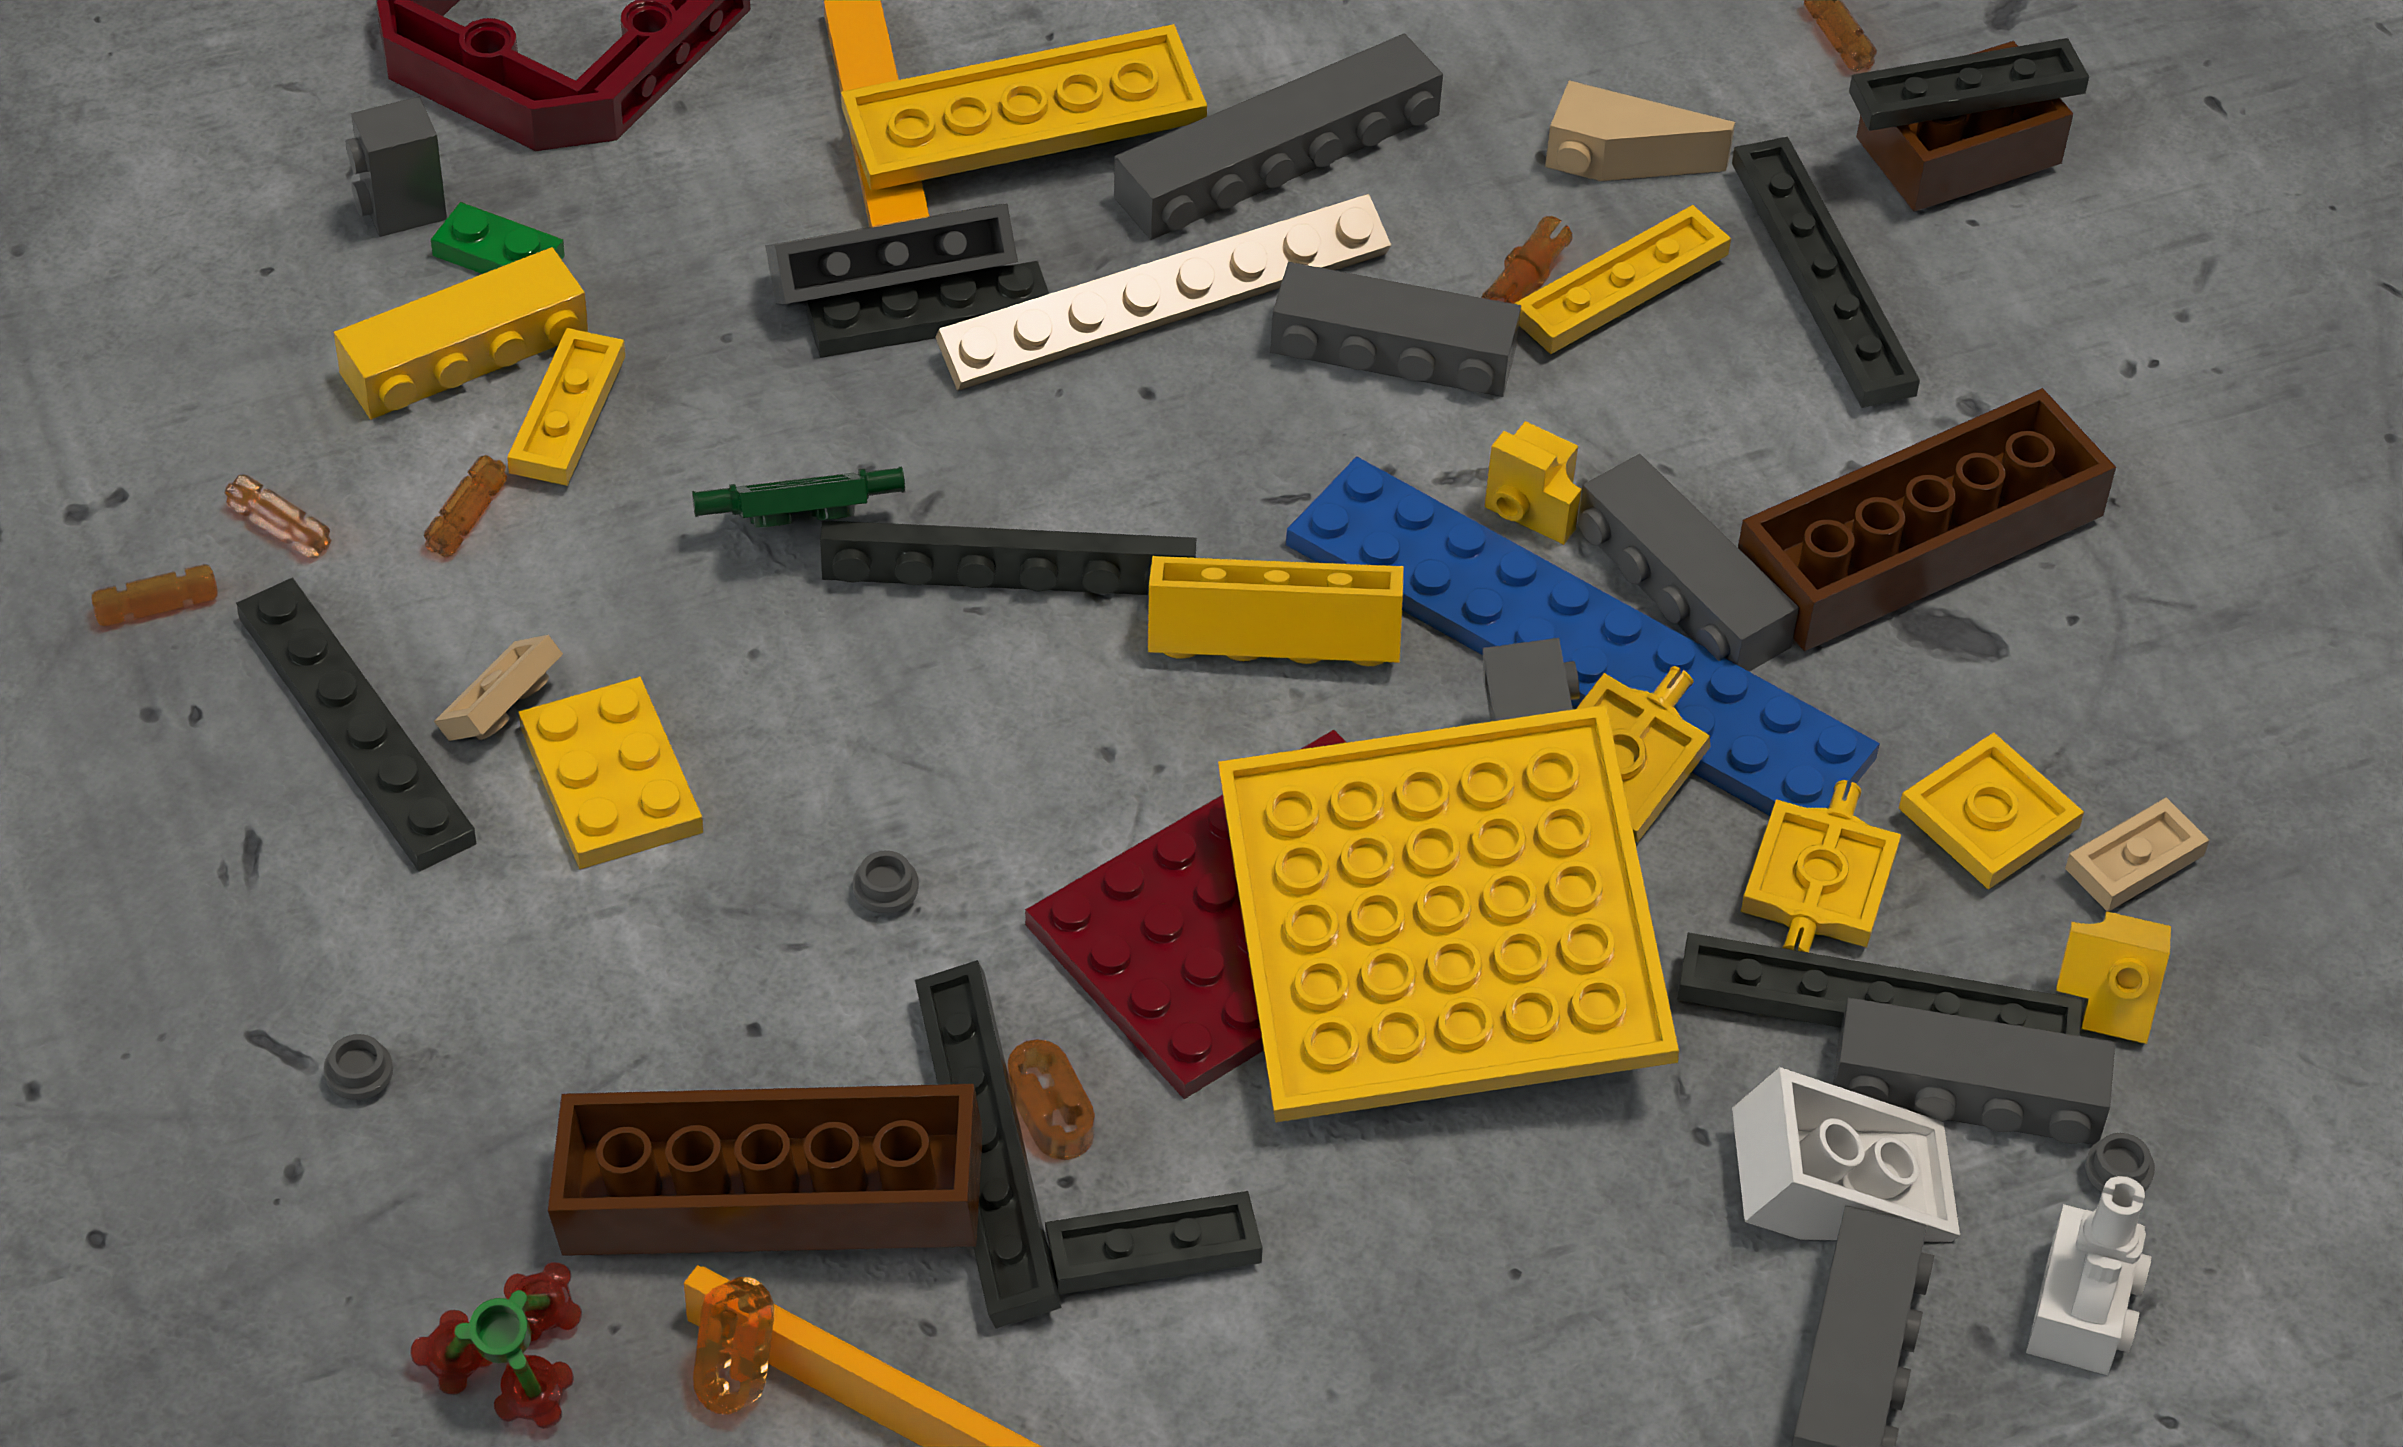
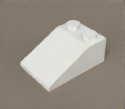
(1824, 1147)

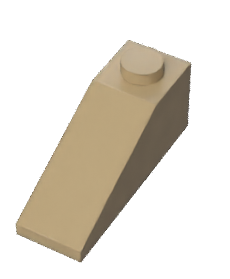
(1629, 137)

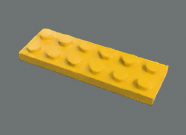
(1023, 107)

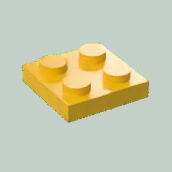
(1991, 810)

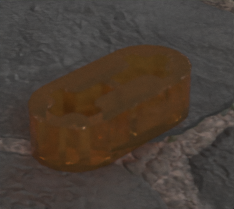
(1063, 1094)
(740, 1346)

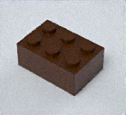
(1969, 151)

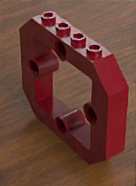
(488, 81)

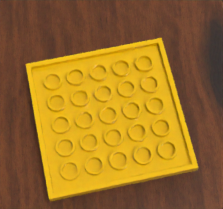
(1445, 914)

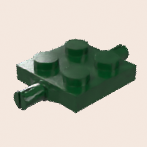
(825, 496)

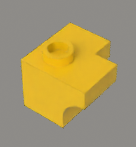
(1534, 481)
(2118, 971)

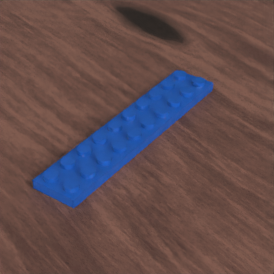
(1501, 594)

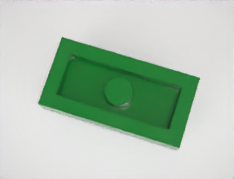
(488, 241)

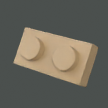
(511, 677)
(2137, 854)

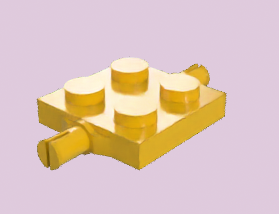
(1650, 741)
(1821, 871)

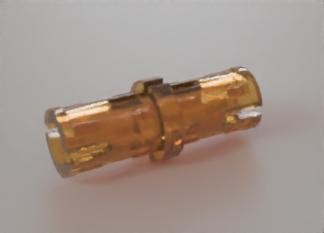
(1529, 264)

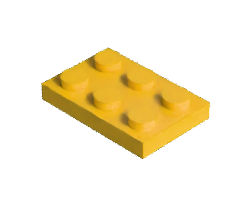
(610, 772)

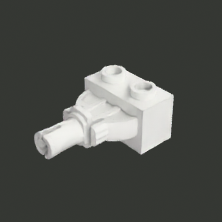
(2089, 1281)

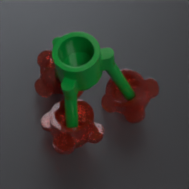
(501, 1334)

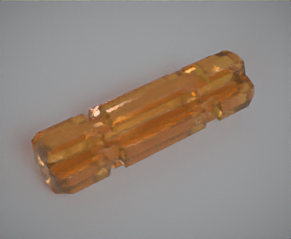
(1843, 33)
(465, 506)
(278, 516)
(154, 595)

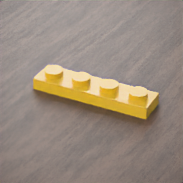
(1622, 278)

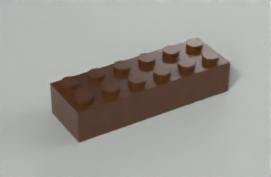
(1929, 515)
(767, 1170)

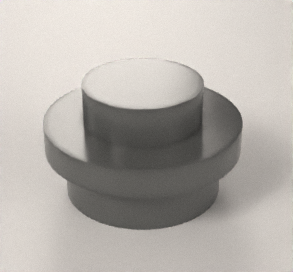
(885, 882)
(358, 1067)
(2119, 1156)

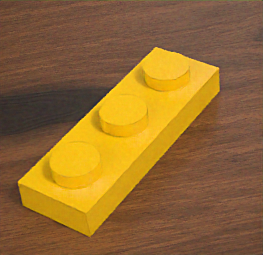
(566, 407)

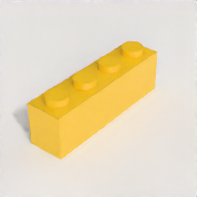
(460, 333)
(1275, 610)

